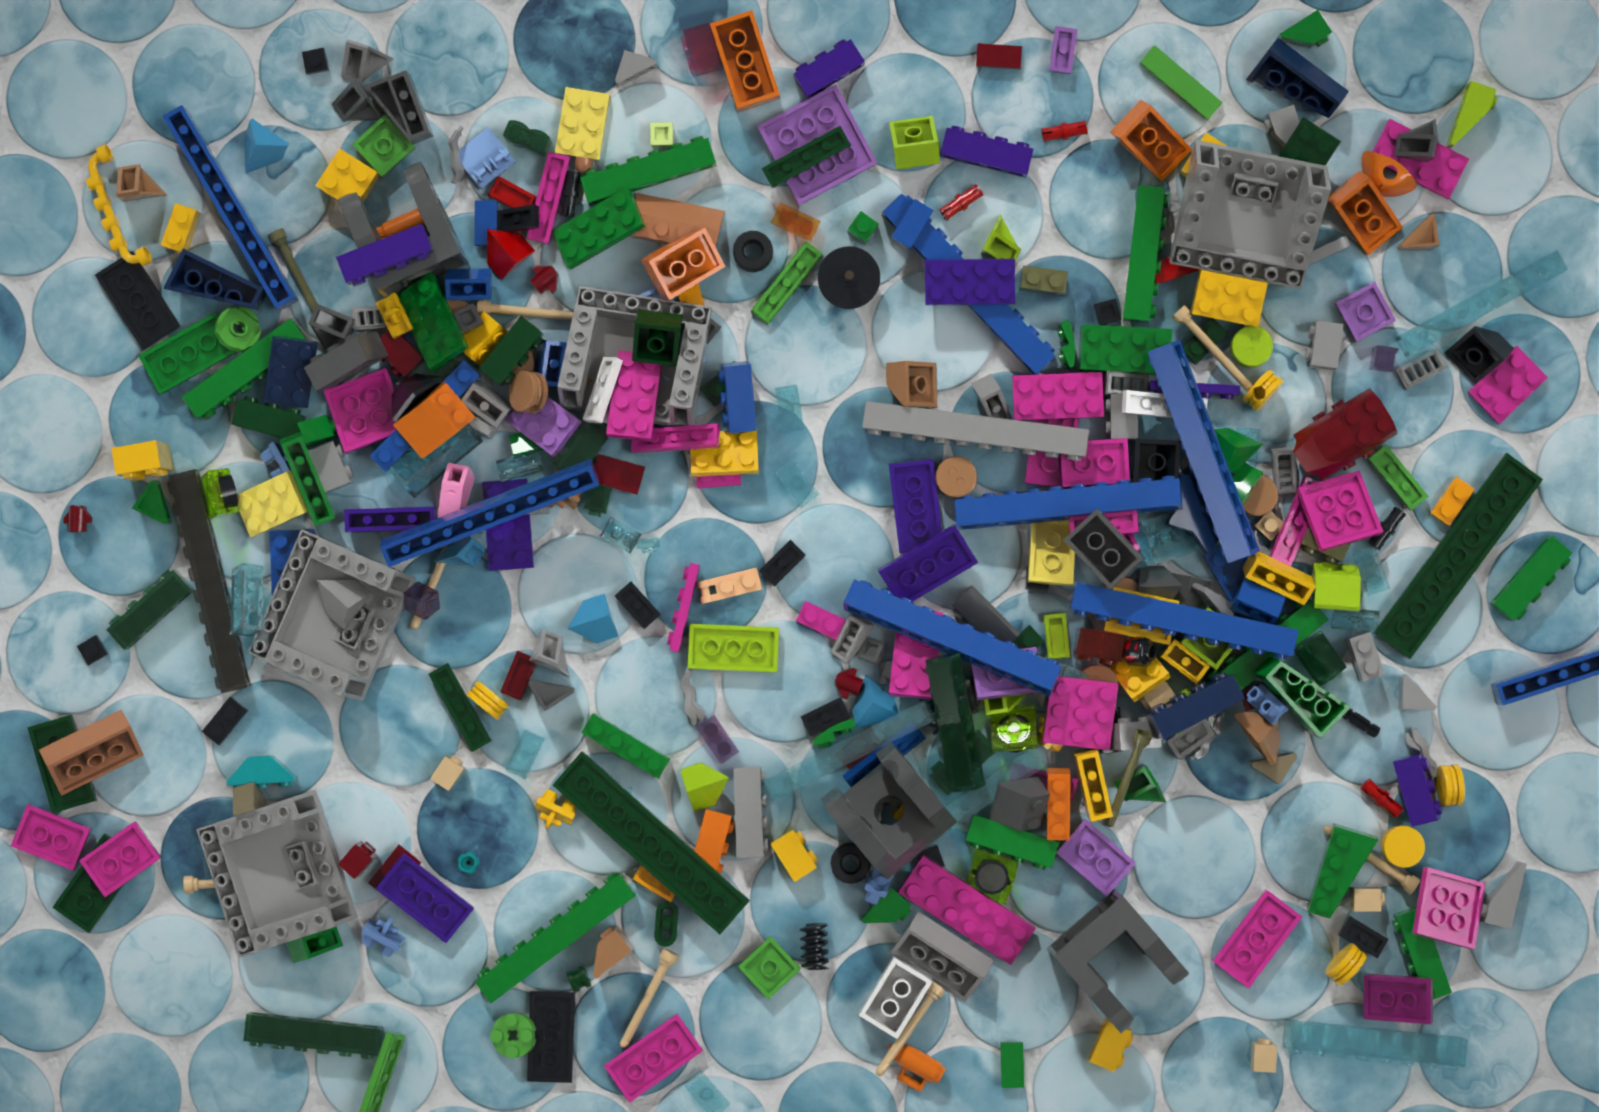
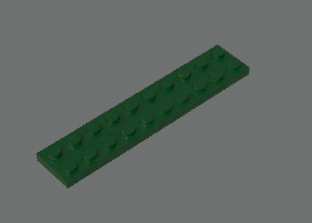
(1457, 555)
(651, 842)

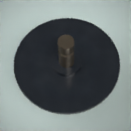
(849, 277)

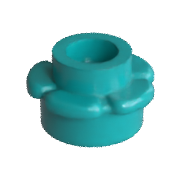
(463, 858)

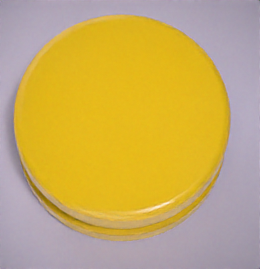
(1263, 390)
(487, 700)
(1450, 785)
(1402, 846)
(1345, 964)

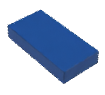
(484, 219)
(912, 224)

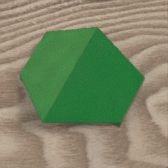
(1236, 447)
(153, 503)
(1143, 786)

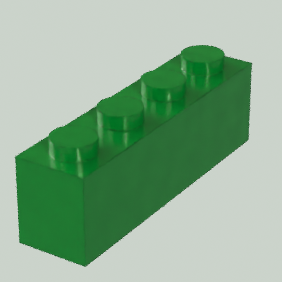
(307, 478)
(1531, 578)
(626, 745)
(1004, 839)
(1421, 953)

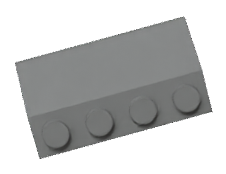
(942, 956)

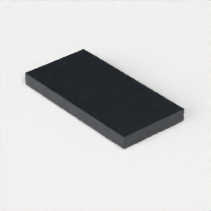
(138, 301)
(554, 1023)

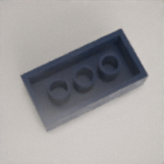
(1195, 706)

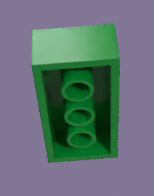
(1119, 348)

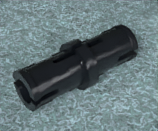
(570, 194)
(1388, 526)

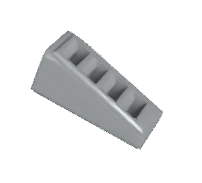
(366, 310)
(1439, 360)
(1107, 376)
(483, 427)
(1275, 462)
(1213, 600)
(857, 641)

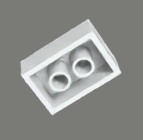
(895, 997)

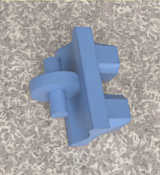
(273, 454)
(1266, 703)
(876, 886)
(383, 933)

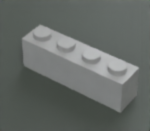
(748, 812)

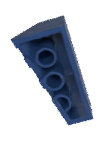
(1298, 79)
(207, 280)

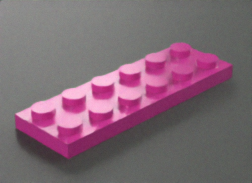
(966, 909)

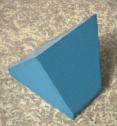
(262, 147)
(462, 552)
(594, 620)
(872, 704)

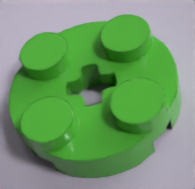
(236, 341)
(501, 1035)

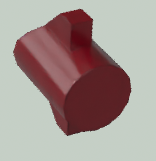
(545, 278)
(77, 518)
(848, 683)

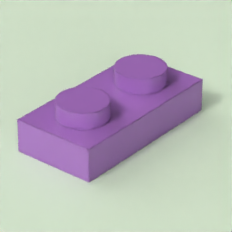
(1063, 50)

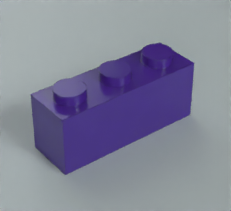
(828, 68)
(1418, 789)

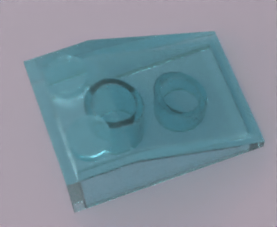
(1161, 542)

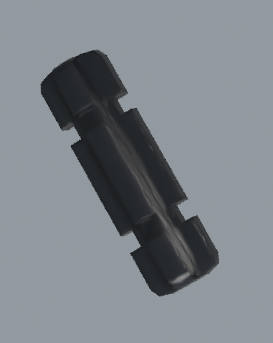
(1361, 723)

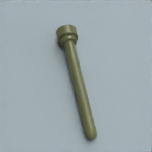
(279, 239)
(1140, 740)

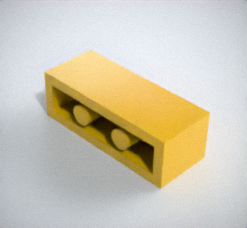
(1279, 577)
(1092, 784)

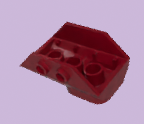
(1343, 435)

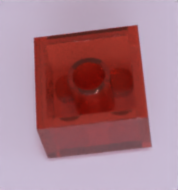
(1098, 644)

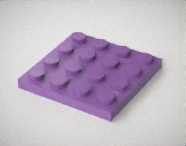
(804, 124)

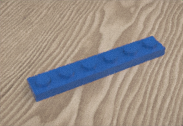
(395, 445)

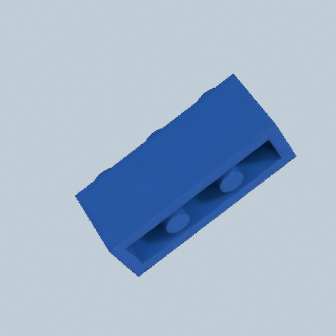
(737, 397)

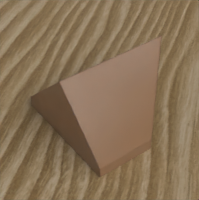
(136, 184)
(1423, 237)

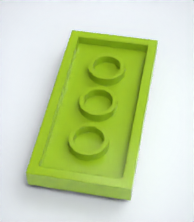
(733, 647)

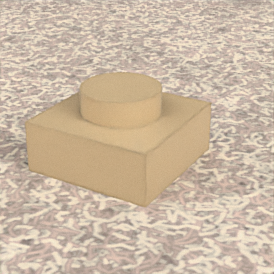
(1269, 525)

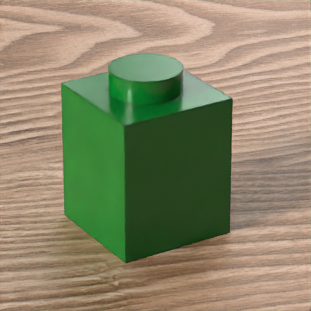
(863, 227)

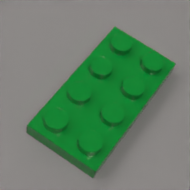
(599, 228)
(432, 321)
(184, 355)

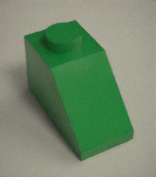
(1307, 32)
(317, 430)
(888, 909)
(314, 944)

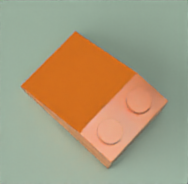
(1151, 140)
(1364, 212)
(682, 263)
(434, 420)

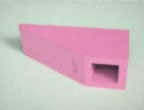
(455, 488)

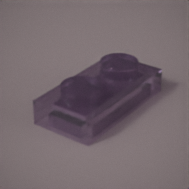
(717, 739)

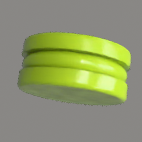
(1251, 346)

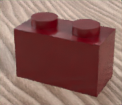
(401, 355)
(358, 859)

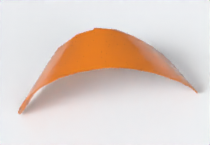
(1373, 167)

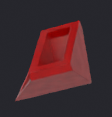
(506, 251)

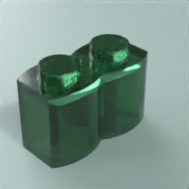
(521, 136)

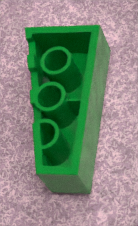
(1306, 700)
(1340, 864)

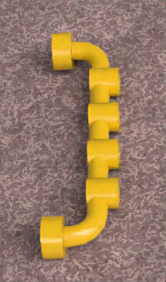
(104, 203)

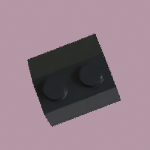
(1155, 459)

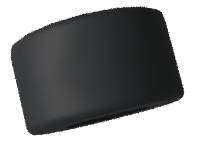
(752, 237)
(843, 875)

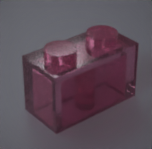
(701, 49)

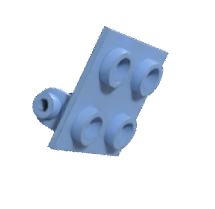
(485, 158)

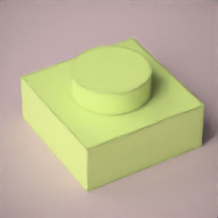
(661, 134)

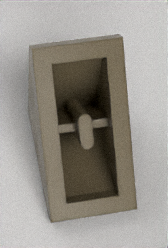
(1277, 771)
(247, 798)

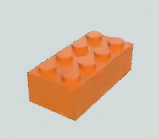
(745, 61)

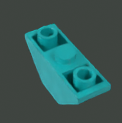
(262, 771)

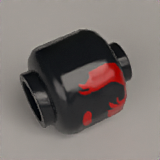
(1139, 651)

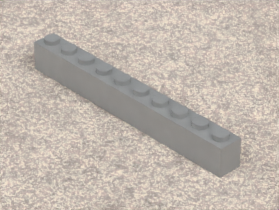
(976, 429)

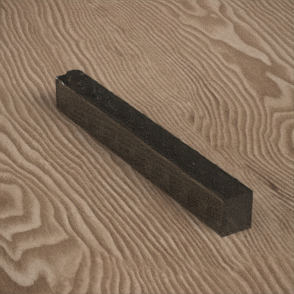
(209, 580)

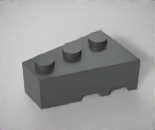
(402, 104)

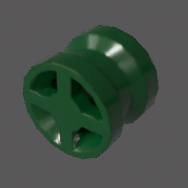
(579, 979)

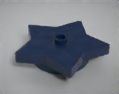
(1193, 517)

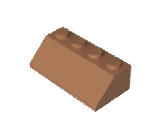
(672, 220)
(91, 752)

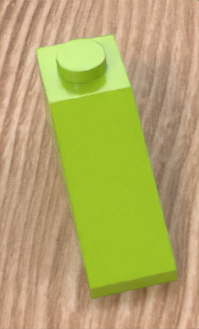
(1473, 107)

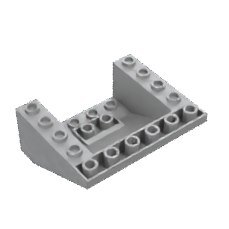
(1250, 214)
(606, 323)
(307, 640)
(277, 873)

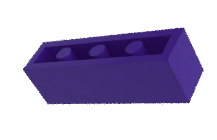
(986, 152)
(384, 255)
(387, 519)

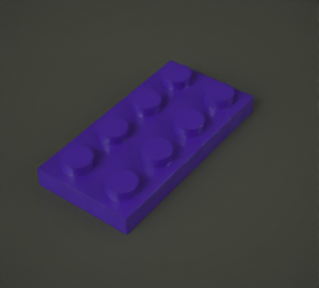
(970, 282)
(914, 502)
(510, 542)
(928, 565)
(424, 897)

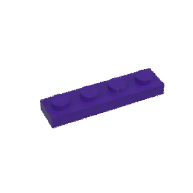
(1206, 390)

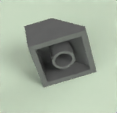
(1020, 804)

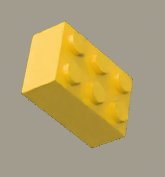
(1228, 298)
(142, 459)

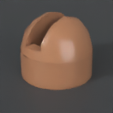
(583, 164)

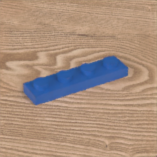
(869, 763)

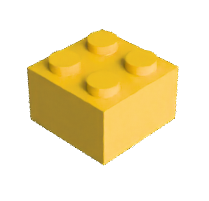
(347, 176)

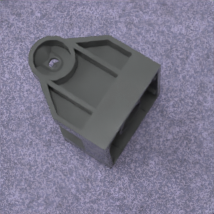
(444, 241)
(861, 808)
(1093, 934)

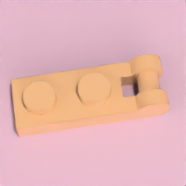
(730, 585)

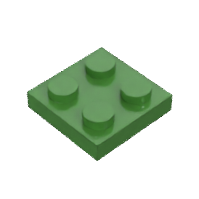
(384, 146)
(769, 967)

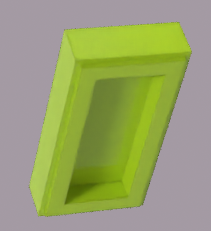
(1056, 636)

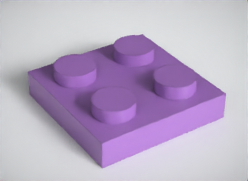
(1365, 311)

